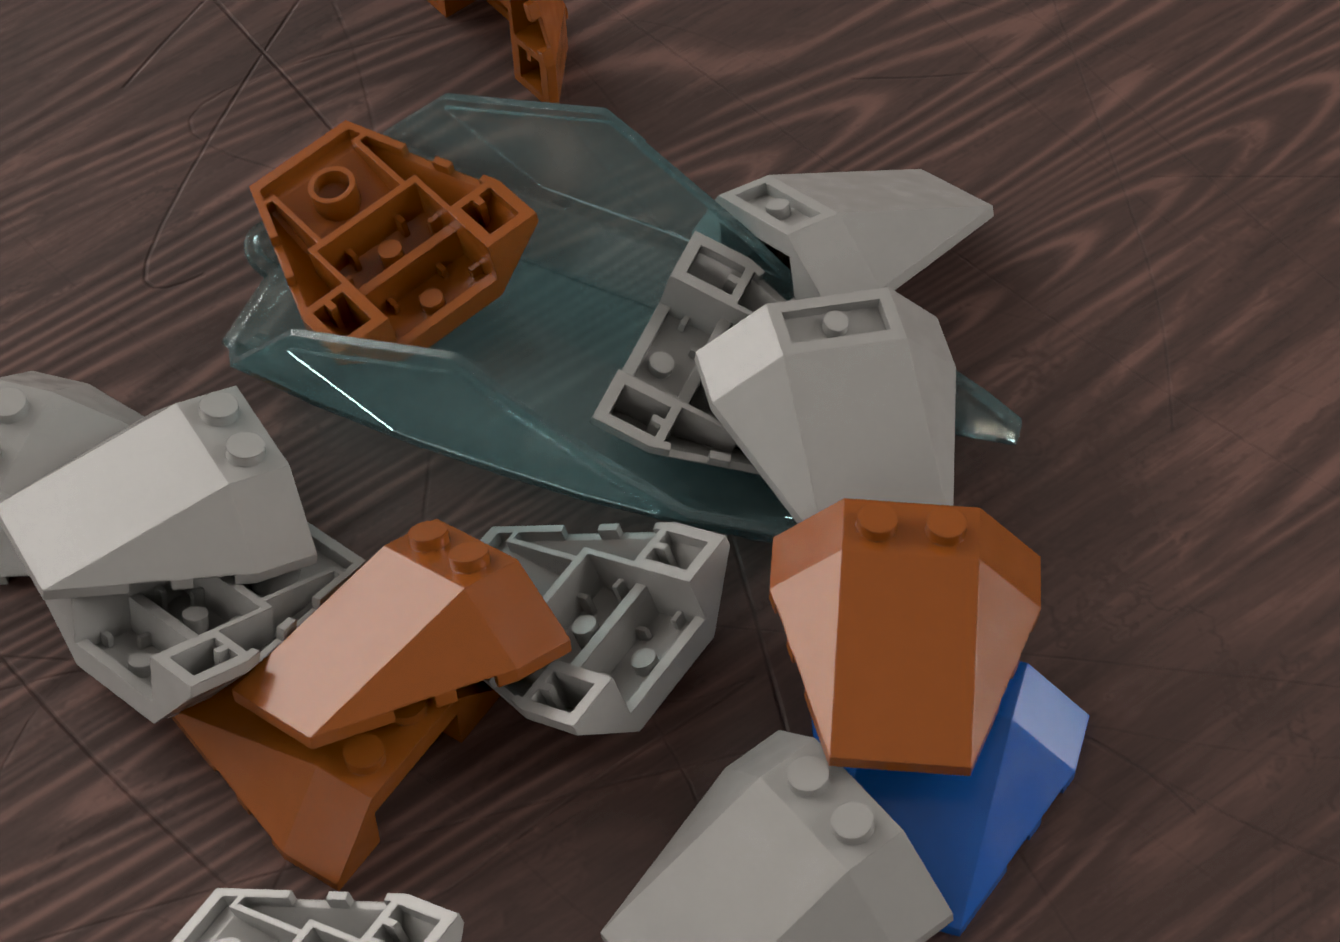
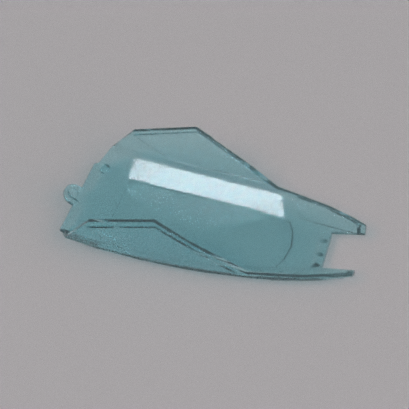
(533, 365)

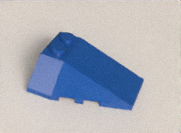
(977, 822)

